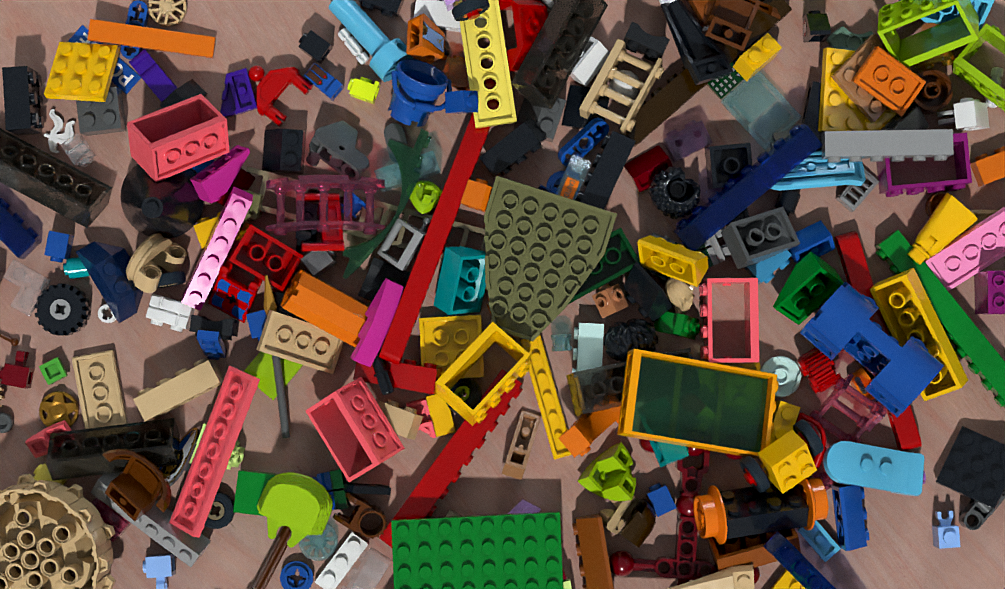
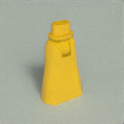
(943, 226)

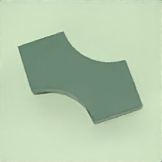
(847, 40)

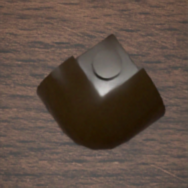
(640, 523)

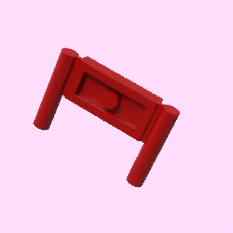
(334, 238)

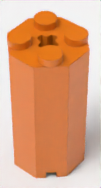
(325, 307)

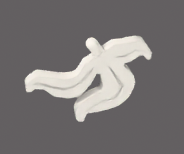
(55, 138)

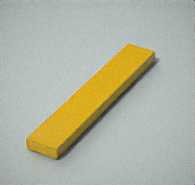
(546, 396)

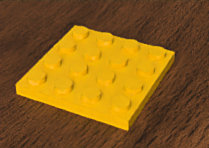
(836, 108)

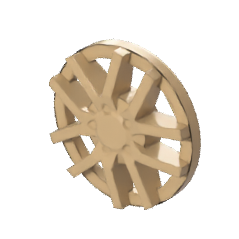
(167, 8)

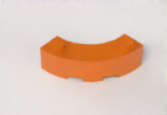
(587, 429)

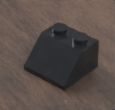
(284, 151)
(646, 294)

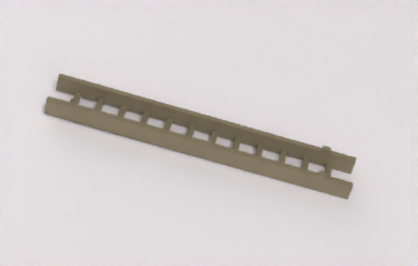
(407, 212)

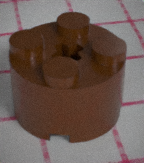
(940, 94)

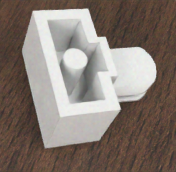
(969, 115)

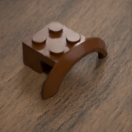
(731, 20)
(138, 484)

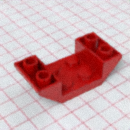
(528, 21)

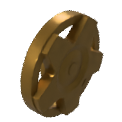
(58, 409)

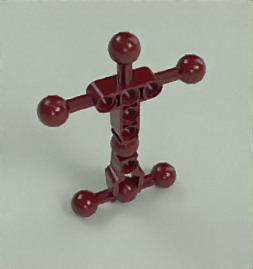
(622, 561)

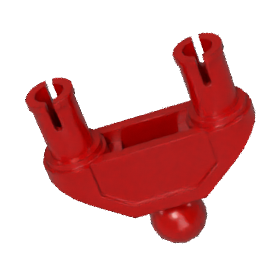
(272, 86)

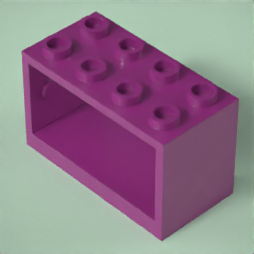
(962, 167)
(989, 292)

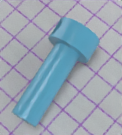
(385, 52)

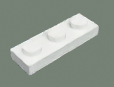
(342, 562)

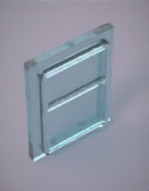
(760, 109)

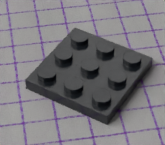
(975, 468)

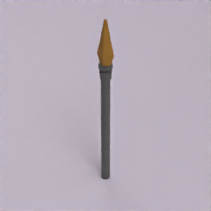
(270, 304)

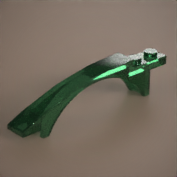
(407, 159)

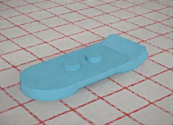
(817, 172)
(875, 467)

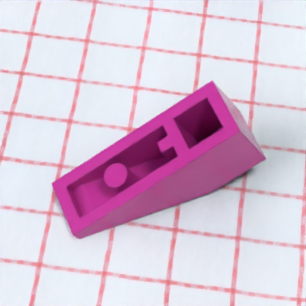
(219, 175)

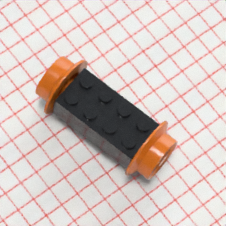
(749, 512)

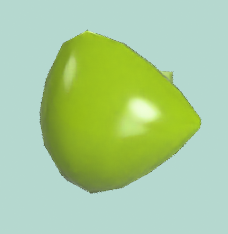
(425, 196)

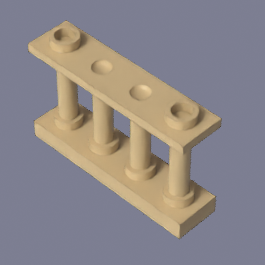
(610, 71)

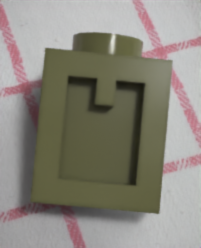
(254, 210)

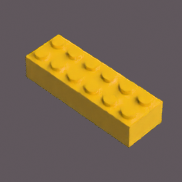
(909, 314)

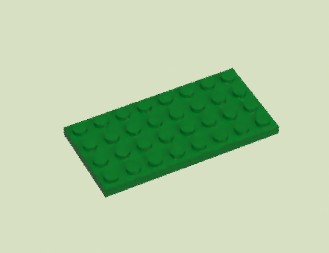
(478, 552)

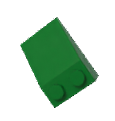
(807, 288)

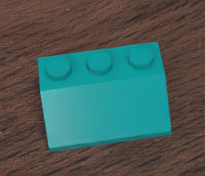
(461, 281)

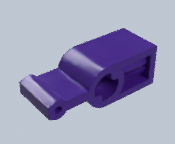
(153, 75)

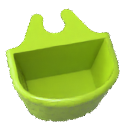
(296, 503)

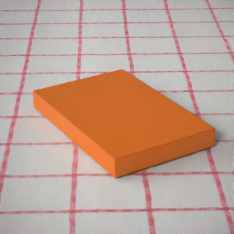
(888, 81)

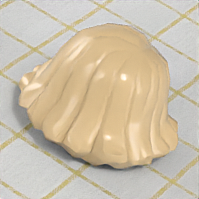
(679, 294)

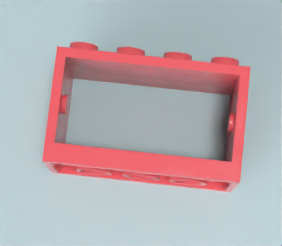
(178, 137)
(751, 319)
(354, 429)

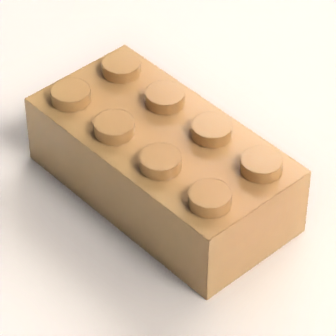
(177, 391)

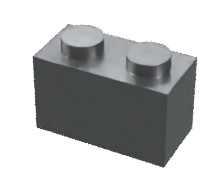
(319, 261)

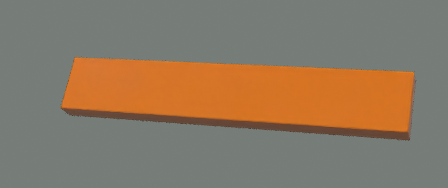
(151, 38)

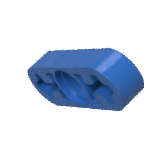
(142, 16)
(583, 133)

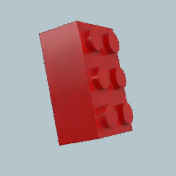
(264, 256)

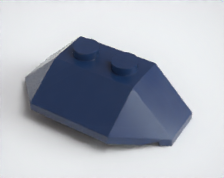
(108, 271)

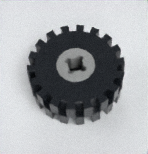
(72, 311)

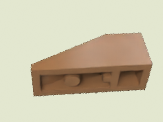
(521, 445)

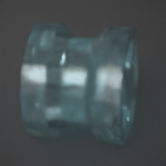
(561, 342)

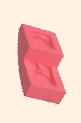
(39, 442)

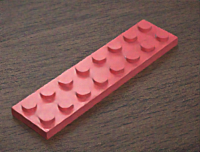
(214, 451)

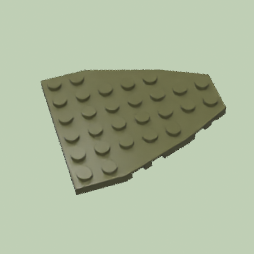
(538, 254)

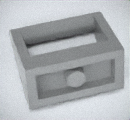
(410, 250)

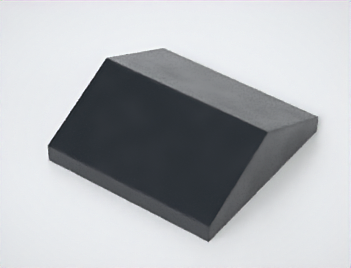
(572, 113)

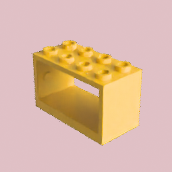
(468, 358)

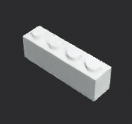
(444, 19)

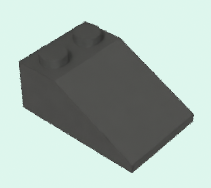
(759, 237)

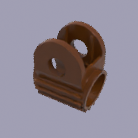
(362, 508)

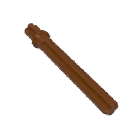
(273, 559)

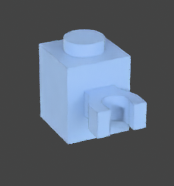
(945, 534)
(159, 567)

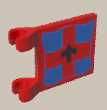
(232, 295)

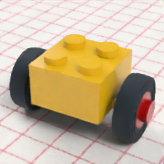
(785, 460)

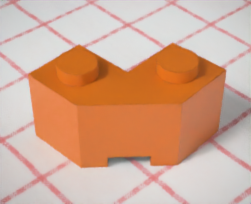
(476, 194)

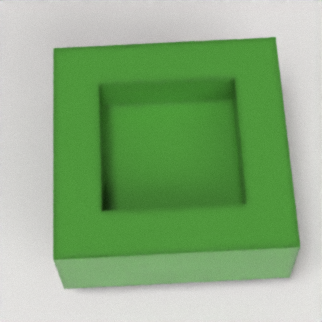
(53, 371)

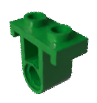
(678, 325)

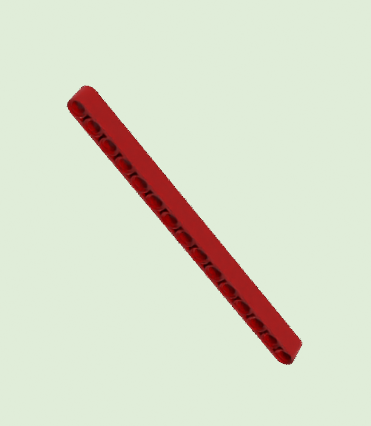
(435, 238)

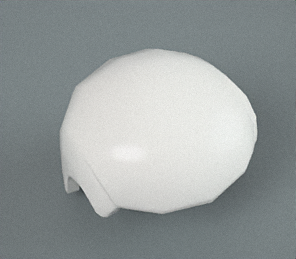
(624, 88)

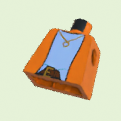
(425, 40)

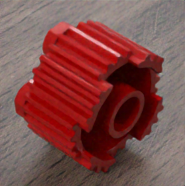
(819, 370)

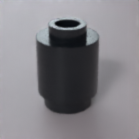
(789, 200)

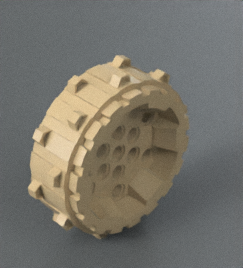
(50, 509)

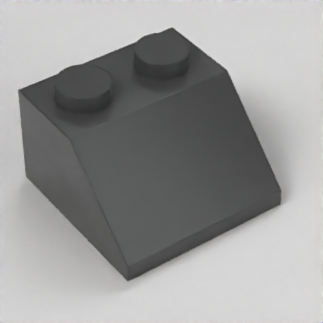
(545, 118)

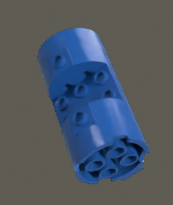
(898, 370)

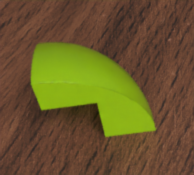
(610, 475)

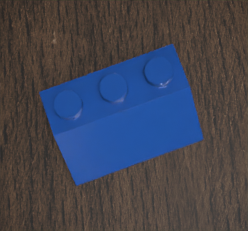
(850, 516)

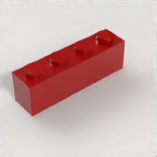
(404, 376)

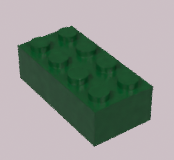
(616, 261)

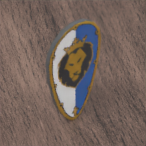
(186, 449)

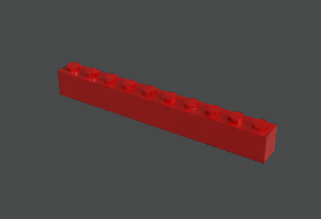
(451, 459)

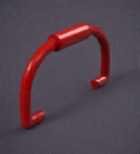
(818, 458)

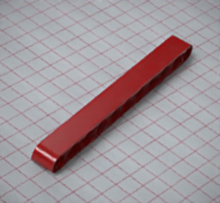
(859, 278)

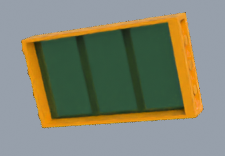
(697, 403)

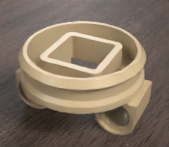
(150, 257)

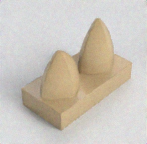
(616, 519)

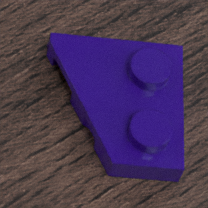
(238, 94)

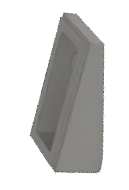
(848, 203)

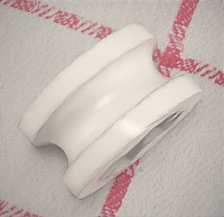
(101, 315)

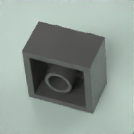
(102, 117)

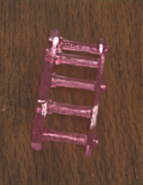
(324, 183)
(864, 423)

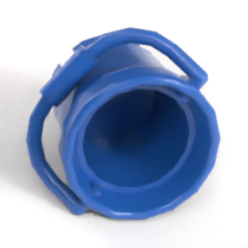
(416, 91)

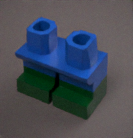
(334, 480)

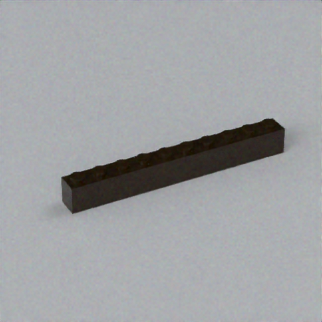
(682, 87)

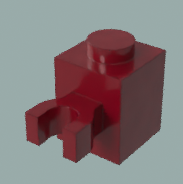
(17, 374)

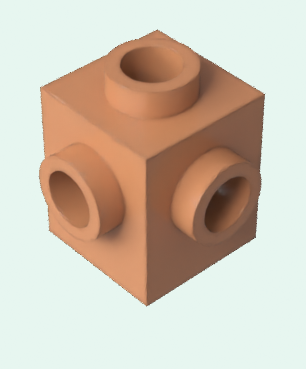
(609, 300)

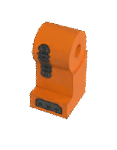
(860, 382)

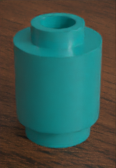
(74, 268)

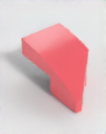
(423, 410)

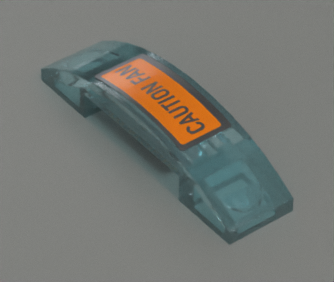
(573, 177)

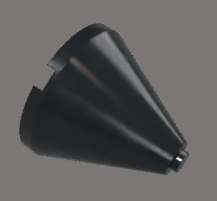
(161, 206)

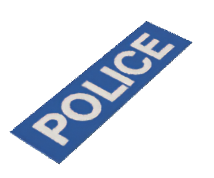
(123, 75)

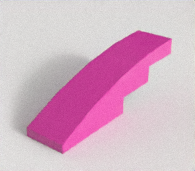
(378, 322)

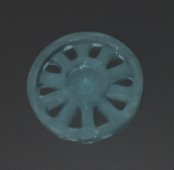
(319, 542)

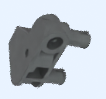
(340, 142)

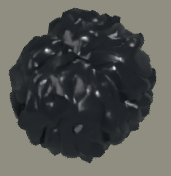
(674, 193)
(630, 335)

